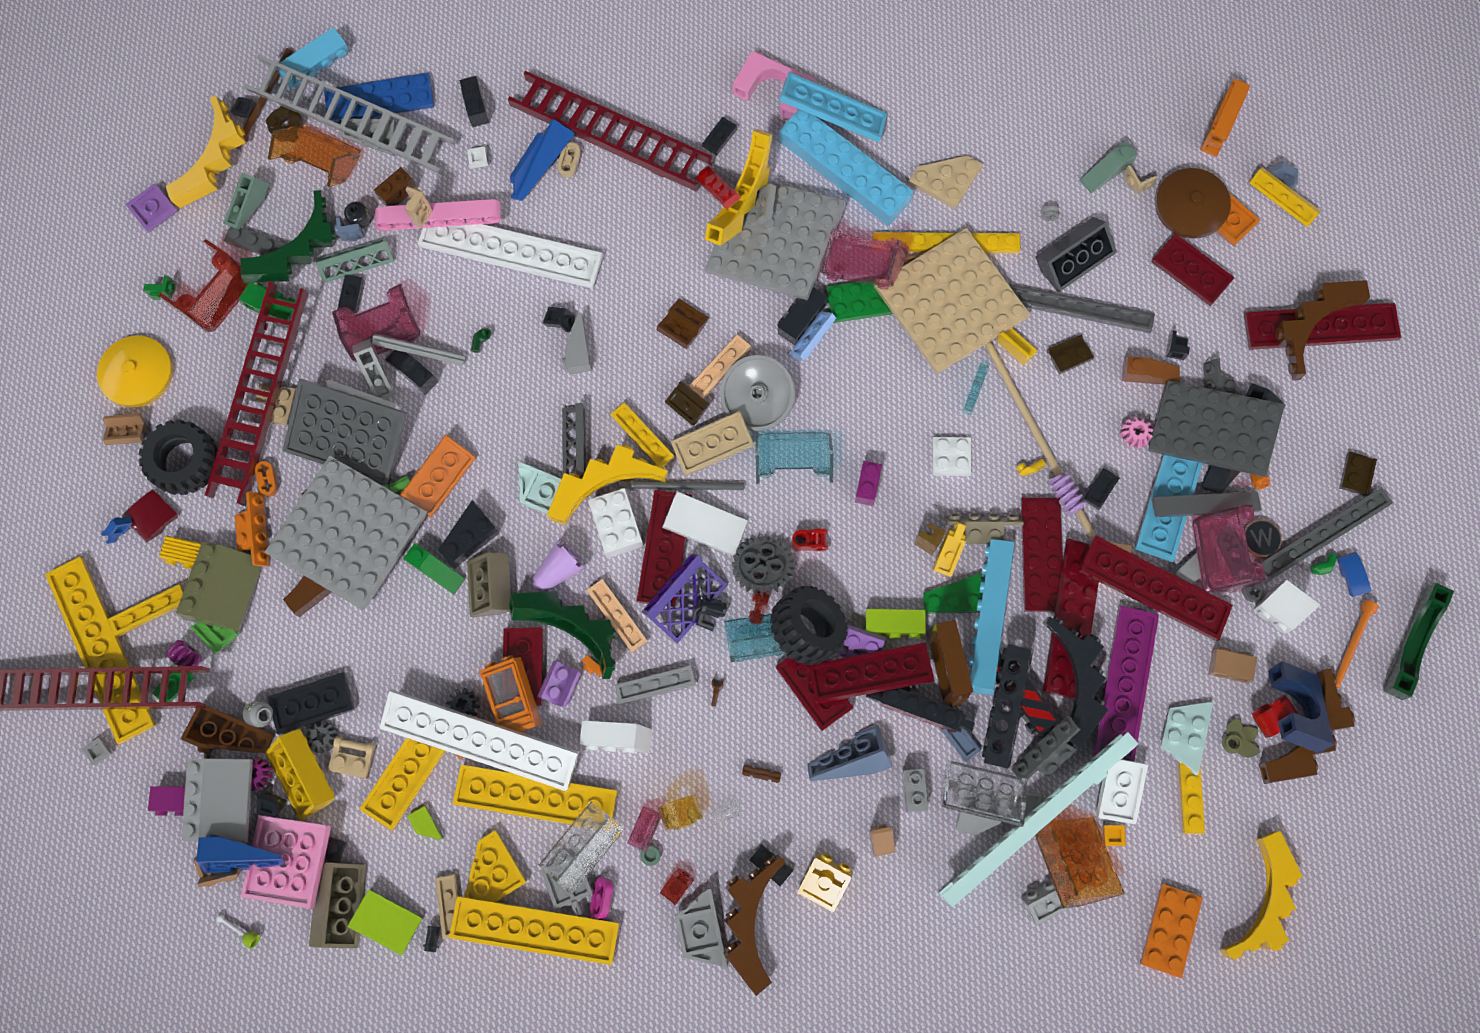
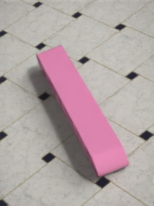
(443, 215)

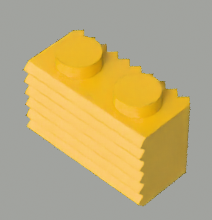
(179, 552)

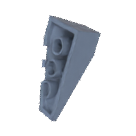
(860, 756)

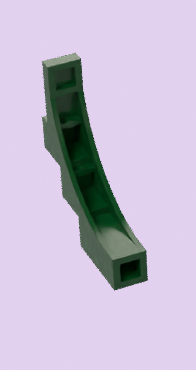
(278, 264)
(549, 610)

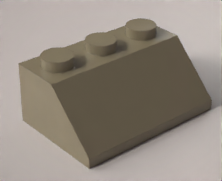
(488, 584)

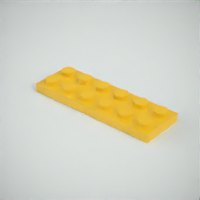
(401, 782)

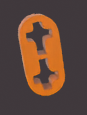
(262, 480)

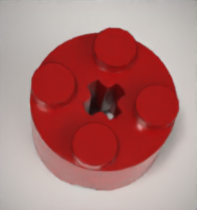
(1269, 715)

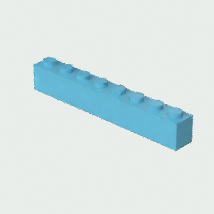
(992, 615)

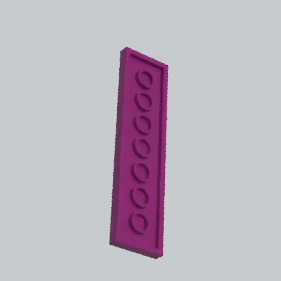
(1127, 677)

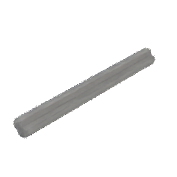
(418, 349)

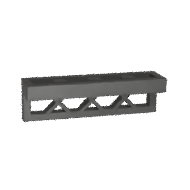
(580, 439)

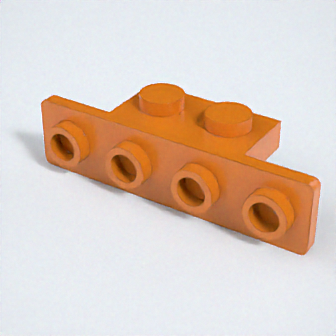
(252, 530)

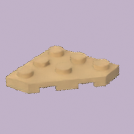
(946, 179)

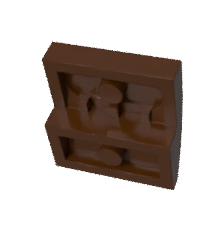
(682, 323)

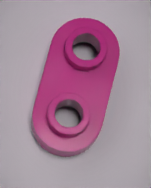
(601, 898)

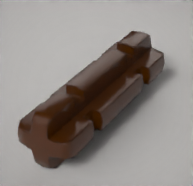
(761, 773)

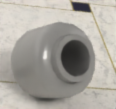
(258, 713)

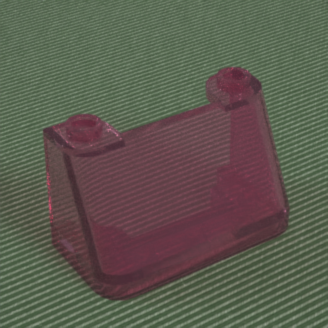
(864, 259)
(390, 319)
(1224, 550)

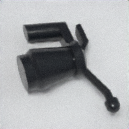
(714, 608)

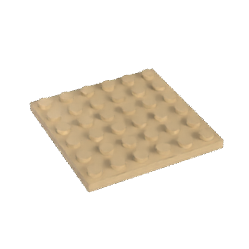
(953, 301)

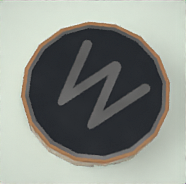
(1263, 538)

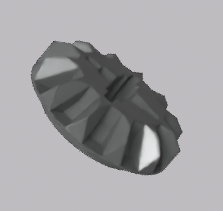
(325, 728)

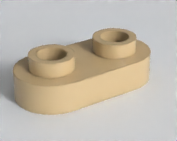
(568, 161)

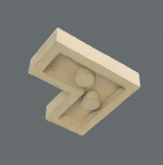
(283, 404)

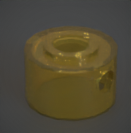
(680, 813)

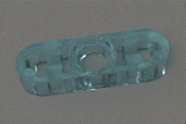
(975, 389)

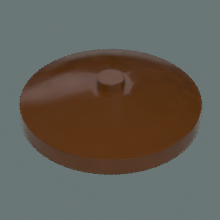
(1192, 203)

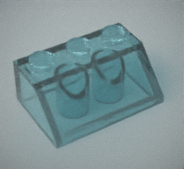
(751, 640)

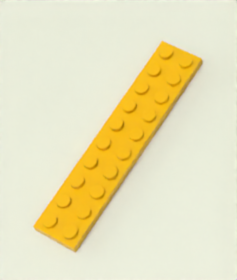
(97, 644)

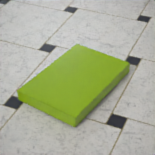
(385, 922)

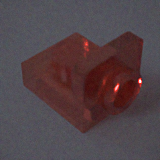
(677, 886)

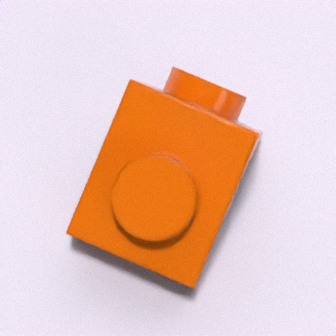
(591, 666)

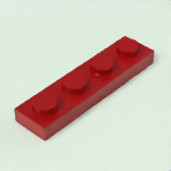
(717, 187)

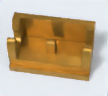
(930, 542)

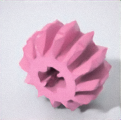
(1131, 427)

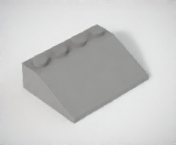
(217, 799)

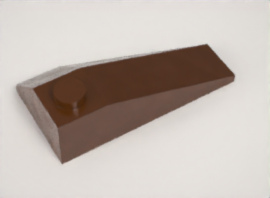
(220, 731)

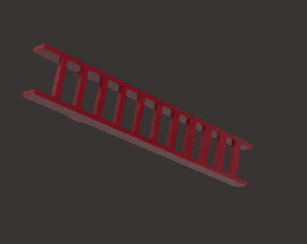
(615, 117)
(236, 407)
(52, 704)

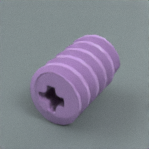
(1067, 494)

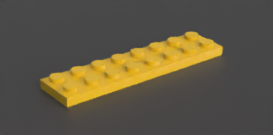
(526, 797)
(534, 930)

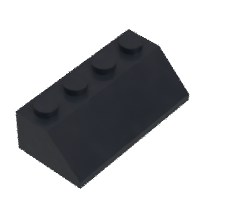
(1076, 253)

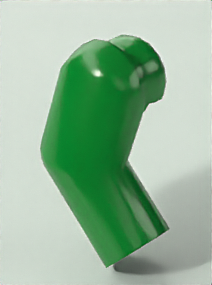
(1324, 567)

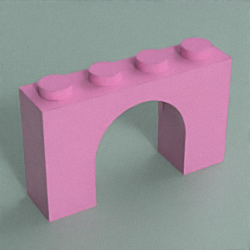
(759, 68)

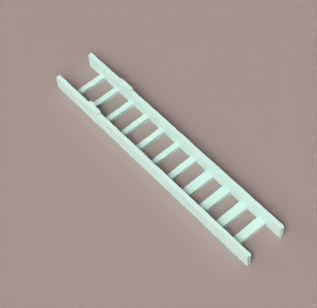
(1091, 773)

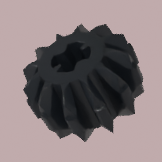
(468, 698)

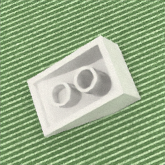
(1286, 606)

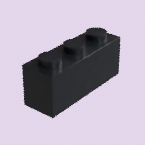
(801, 316)

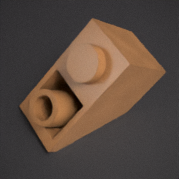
(882, 840)

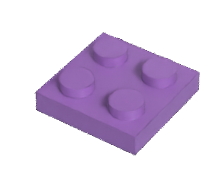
(151, 207)

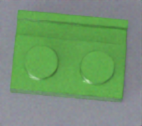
(214, 637)

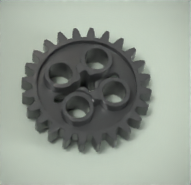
(755, 552)

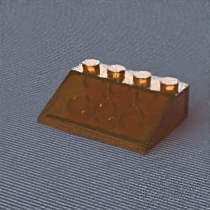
(1078, 862)

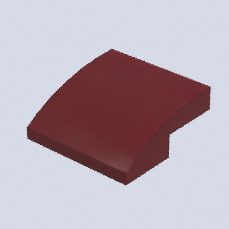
(150, 515)

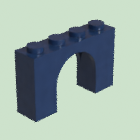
(1310, 731)

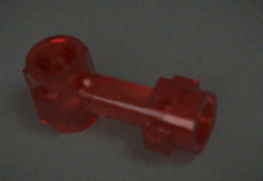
(755, 615)

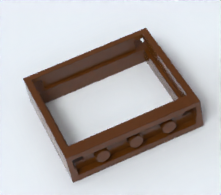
(950, 663)

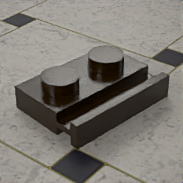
(1070, 354)
(687, 403)
(1358, 473)

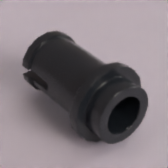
(432, 939)

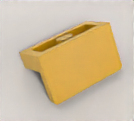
(1016, 346)

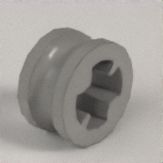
(1050, 213)

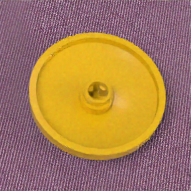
(134, 371)

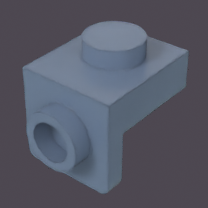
(1285, 173)
(348, 232)

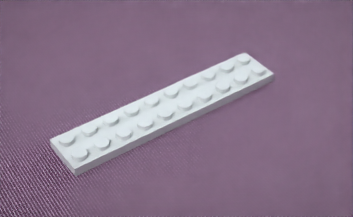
(515, 252)
(479, 740)

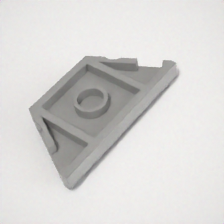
(700, 931)

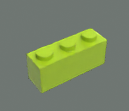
(896, 623)

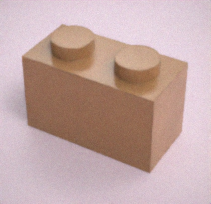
(1232, 665)

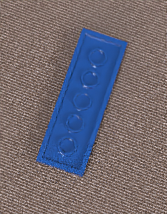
(393, 94)

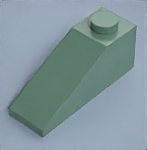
(1109, 167)
(246, 199)

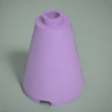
(557, 567)

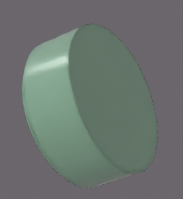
(650, 857)

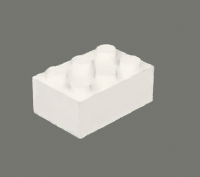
(615, 523)

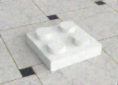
(951, 456)

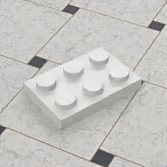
(1122, 792)

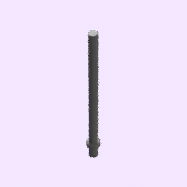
(680, 485)

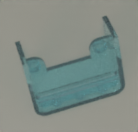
(794, 451)

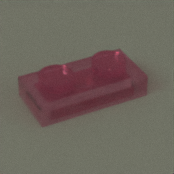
(644, 828)

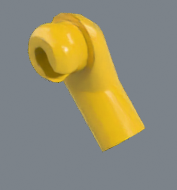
(1031, 469)

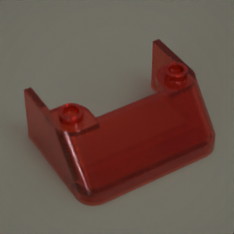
(217, 297)

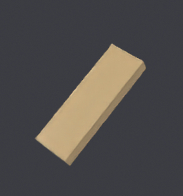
(446, 893)

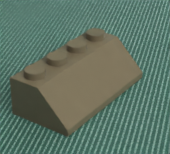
(335, 905)

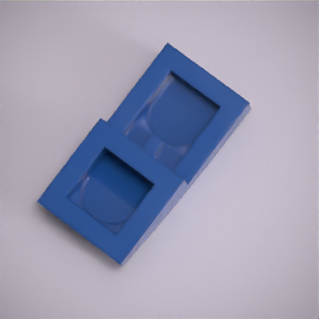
(1354, 573)

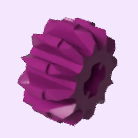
(183, 654)
(262, 772)

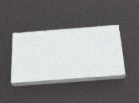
(705, 524)

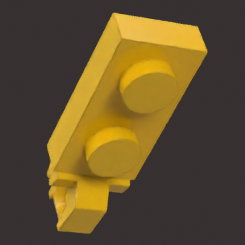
(950, 550)

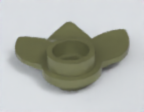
(1243, 739)

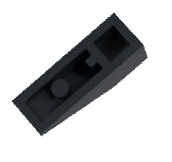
(473, 101)
(412, 371)

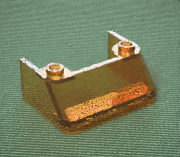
(316, 149)

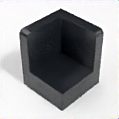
(1177, 347)
(268, 803)

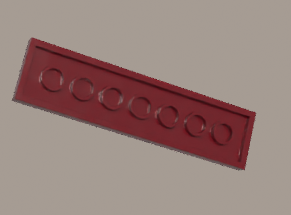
(1342, 326)
(1155, 588)
(1076, 609)

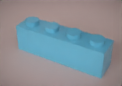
(315, 56)

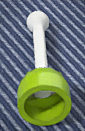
(249, 938)

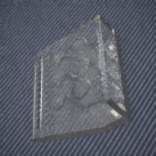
(984, 793)

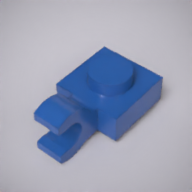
(116, 527)

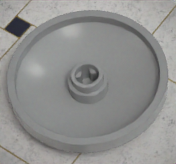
(759, 390)

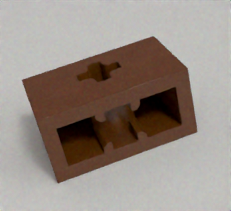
(392, 190)

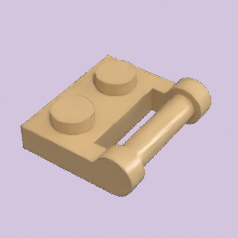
(351, 764)

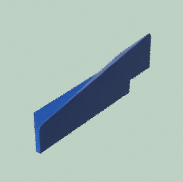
(538, 158)

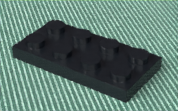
(311, 703)

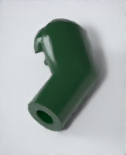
(478, 338)

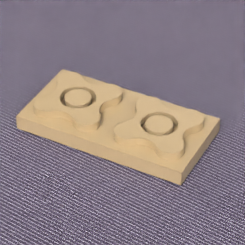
(712, 443)

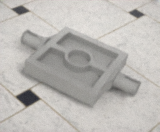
(561, 897)

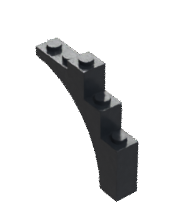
(1082, 652)

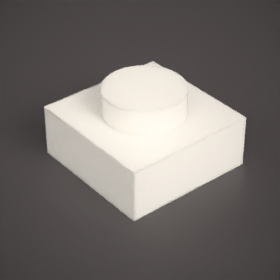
(477, 157)

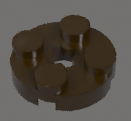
(281, 115)

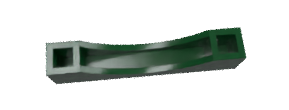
(1408, 662)

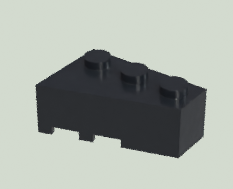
(467, 536)

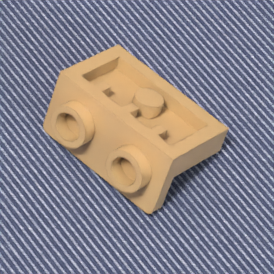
(417, 207)

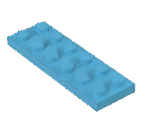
(833, 107)
(1162, 534)

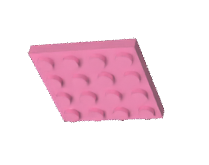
(302, 848)

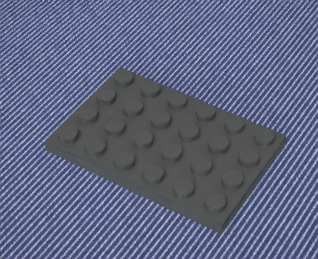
(346, 428)
(1216, 428)

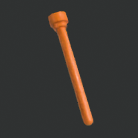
(1368, 609)

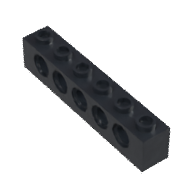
(1003, 757)

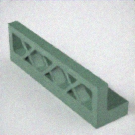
(352, 253)

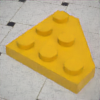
(493, 871)

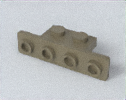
(984, 528)

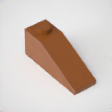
(1149, 371)

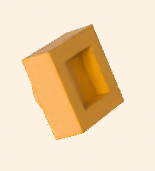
(1114, 835)

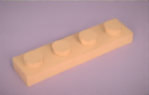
(716, 370)
(618, 616)

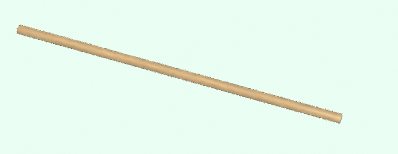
(1034, 429)

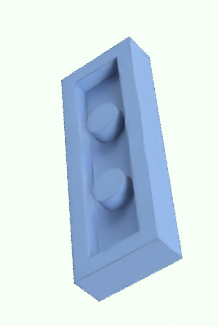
(812, 336)

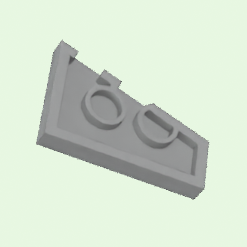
(353, 124)

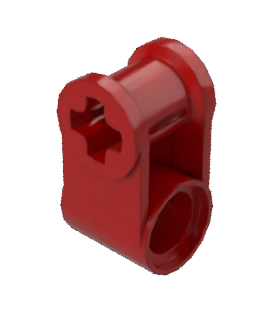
(811, 540)

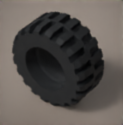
(159, 445)
(793, 634)

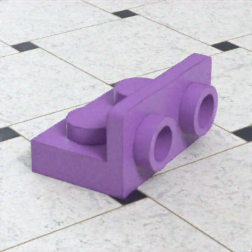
(559, 684)

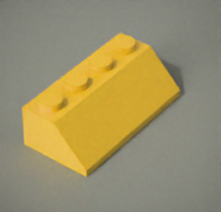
(300, 774)

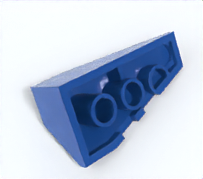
(222, 855)

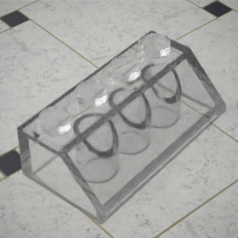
(581, 847)

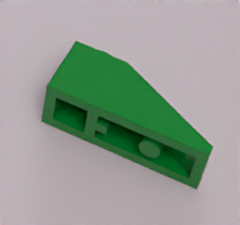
(433, 568)

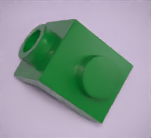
(167, 288)

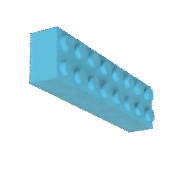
(845, 166)

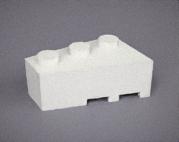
(615, 736)

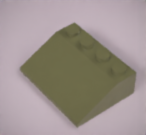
(219, 587)

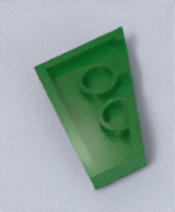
(954, 597)

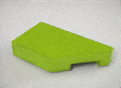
(424, 824)

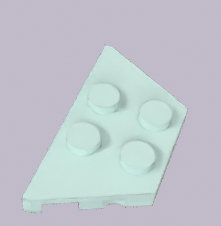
(536, 488)
(1186, 733)

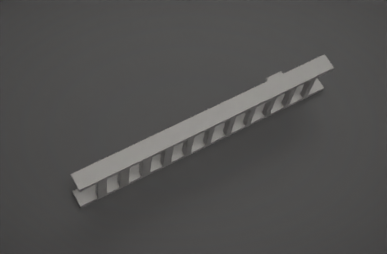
(375, 140)

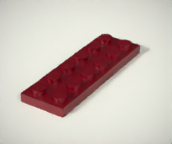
(662, 550)
(1041, 553)
(871, 673)

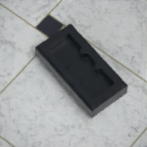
(351, 292)
(1101, 488)

